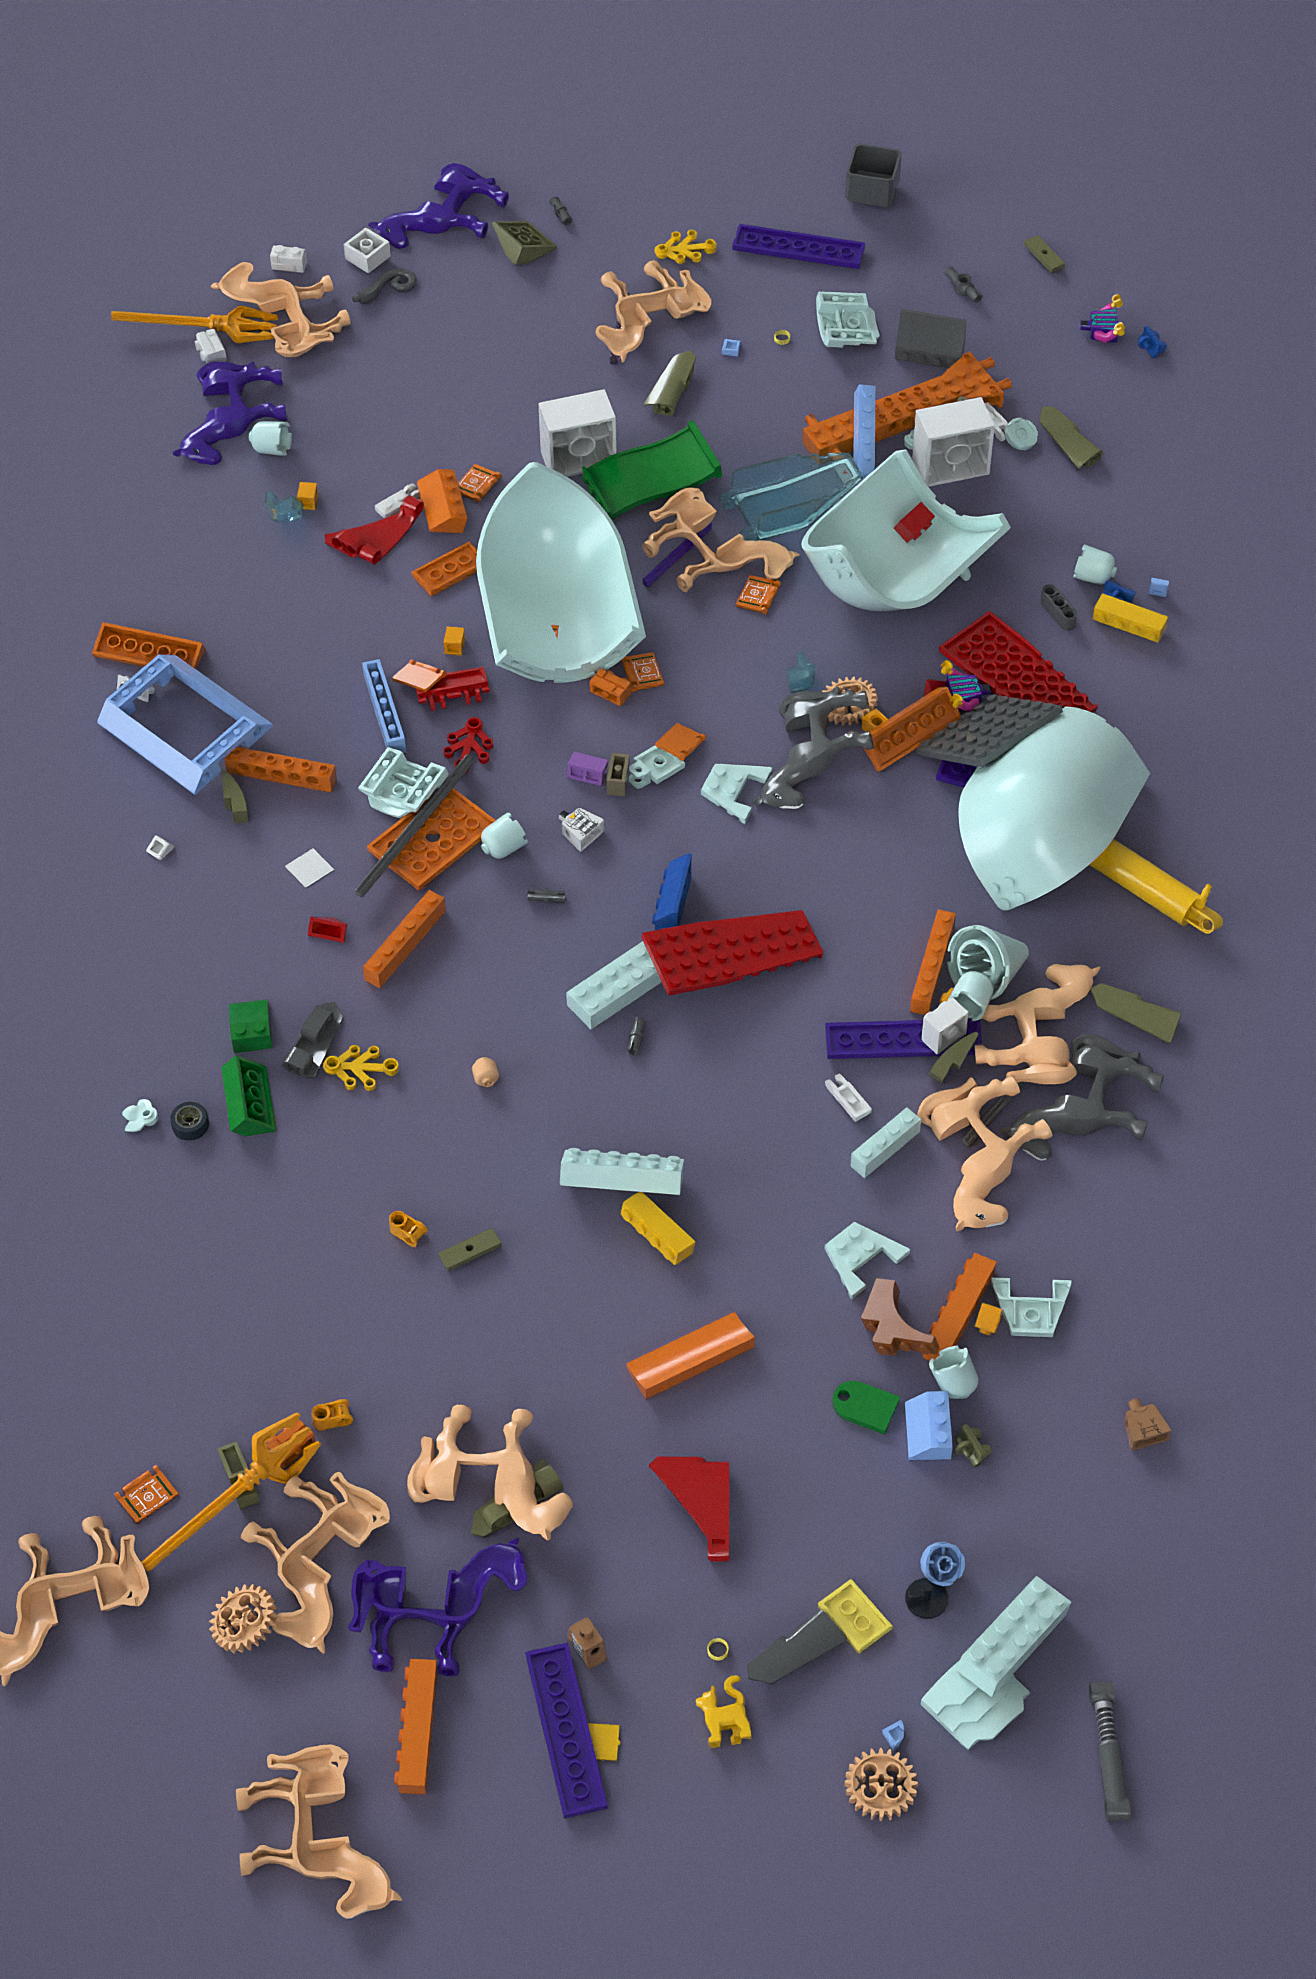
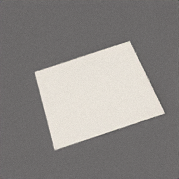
(309, 867)

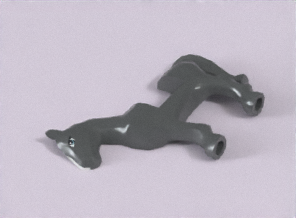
(815, 756)
(1080, 1116)

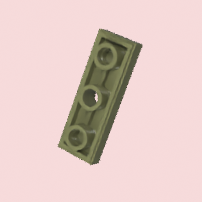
(1044, 254)
(461, 1254)

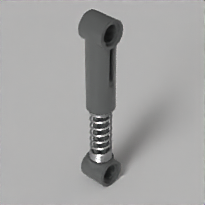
(1116, 1800)

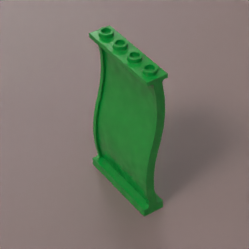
(652, 471)

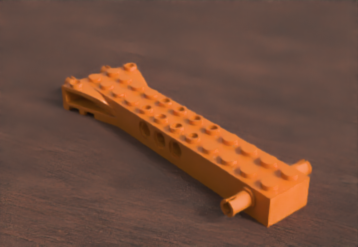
(898, 411)

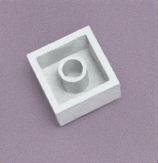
(367, 250)
(944, 1025)

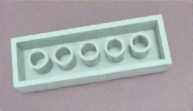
(613, 986)
(622, 1171)
(1013, 1636)

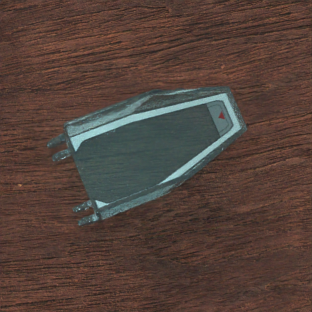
(789, 491)

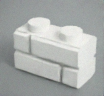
(288, 259)
(210, 347)

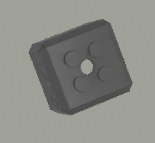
(873, 175)

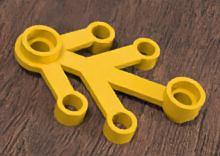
(667, 250)
(358, 1066)

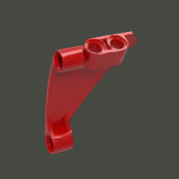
(377, 538)
(704, 1493)

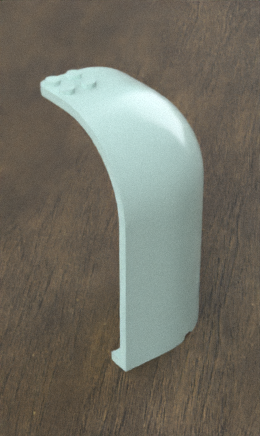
(561, 562)
(872, 564)
(1048, 806)

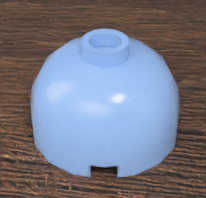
(942, 1563)

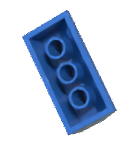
(673, 893)

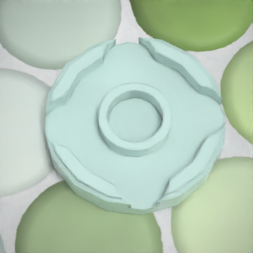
(1021, 434)

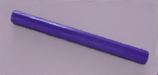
(672, 558)

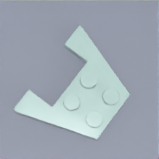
(726, 784)
(855, 1248)
(1031, 1315)

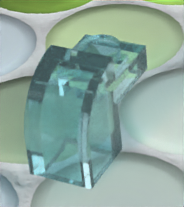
(283, 510)
(801, 677)

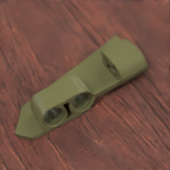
(671, 384)
(1068, 437)
(1131, 1008)
(493, 1516)

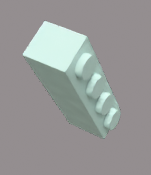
(885, 1142)

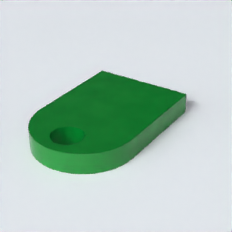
(866, 1405)

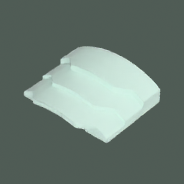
(845, 319)
(399, 785)
(969, 1711)

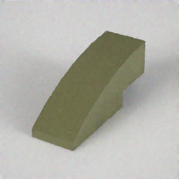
(234, 798)
(952, 1057)
(233, 1465)

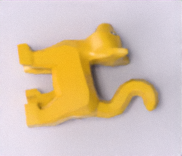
(725, 1717)

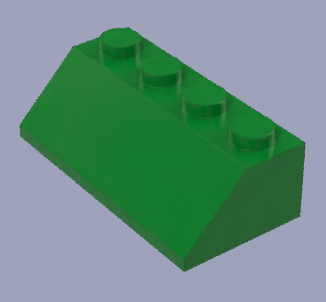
(248, 1097)

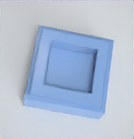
(731, 347)
(1158, 587)

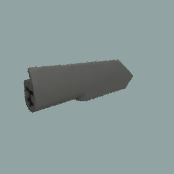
(314, 1042)
(801, 1646)

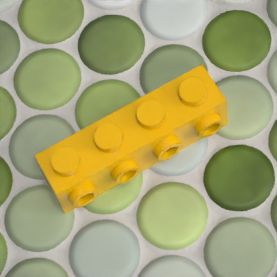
(1130, 618)
(657, 1228)

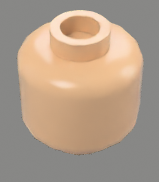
(485, 1072)

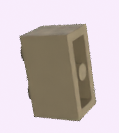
(618, 774)

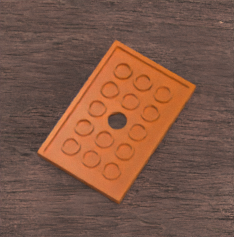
(420, 861)

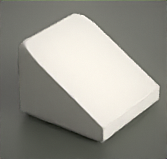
(159, 847)

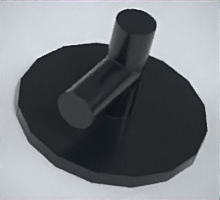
(926, 1598)

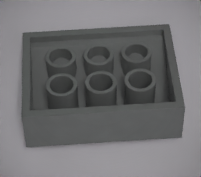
(930, 338)

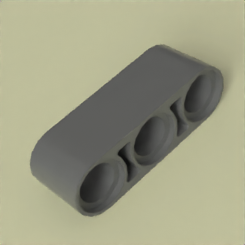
(1058, 607)

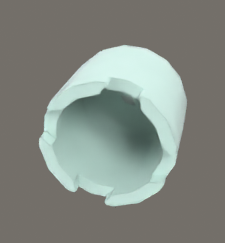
(271, 437)
(1095, 566)
(503, 837)
(973, 993)
(955, 1372)

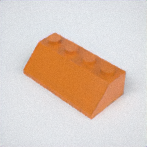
(442, 502)

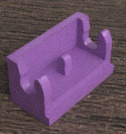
(587, 768)

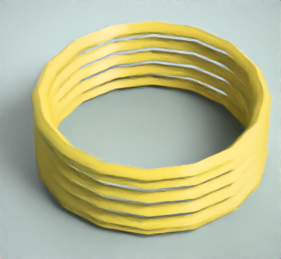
(782, 341)
(714, 1641)

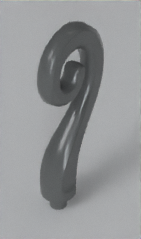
(370, 293)

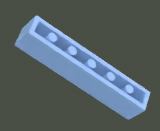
(864, 429)
(383, 705)

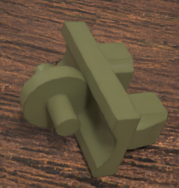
(969, 1445)

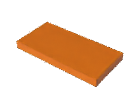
(447, 569)

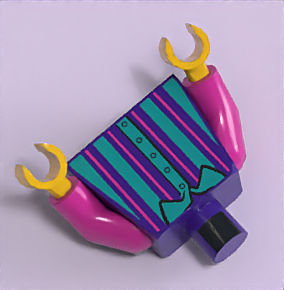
(1104, 322)
(963, 688)

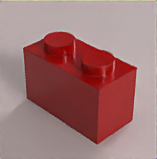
(914, 522)

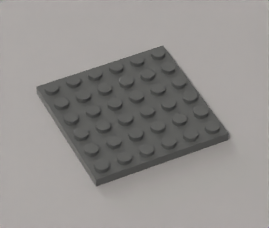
(988, 730)

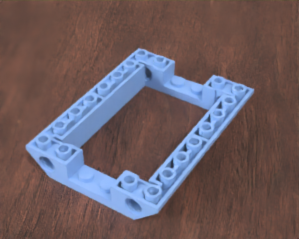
(203, 768)

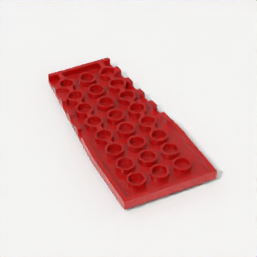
(1010, 664)
(728, 949)

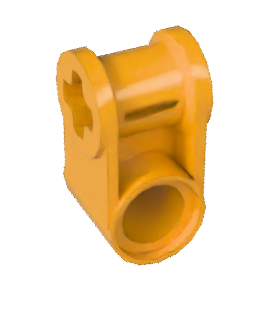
(409, 1230)
(332, 1415)

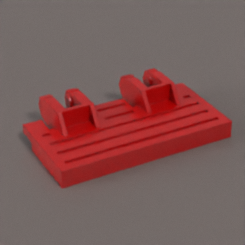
(452, 685)

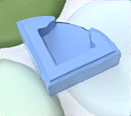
(894, 1734)

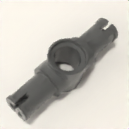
(963, 284)

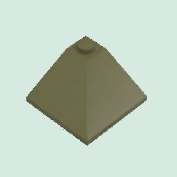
(522, 241)

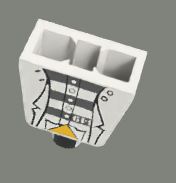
(581, 827)

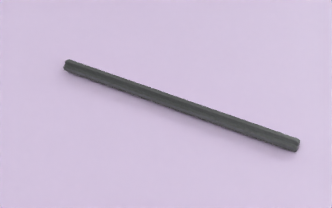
(414, 826)

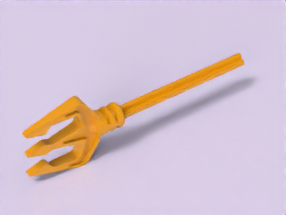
(231, 323)
(265, 1465)

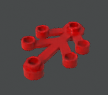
(472, 727)

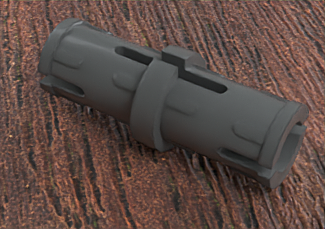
(560, 210)
(546, 895)
(636, 1036)

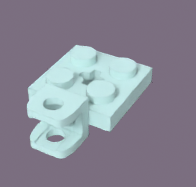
(648, 770)

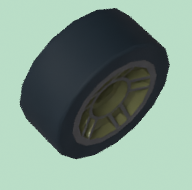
(195, 1115)

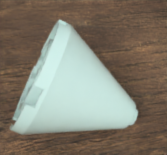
(988, 953)

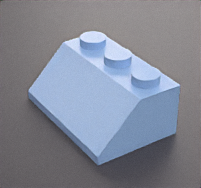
(929, 1426)

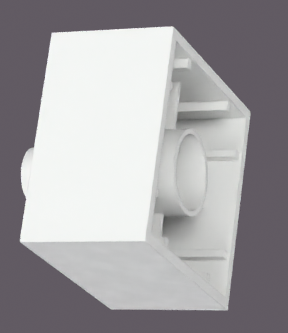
(577, 431)
(953, 441)

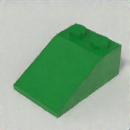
(250, 1026)

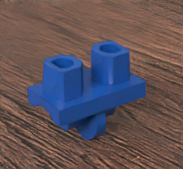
(1150, 341)
(1115, 590)

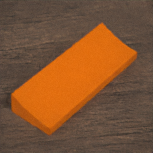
(142, 646)
(910, 727)
(690, 1355)

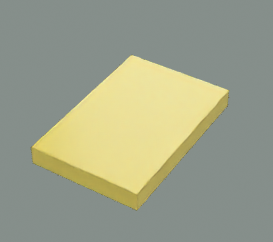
(855, 1616)

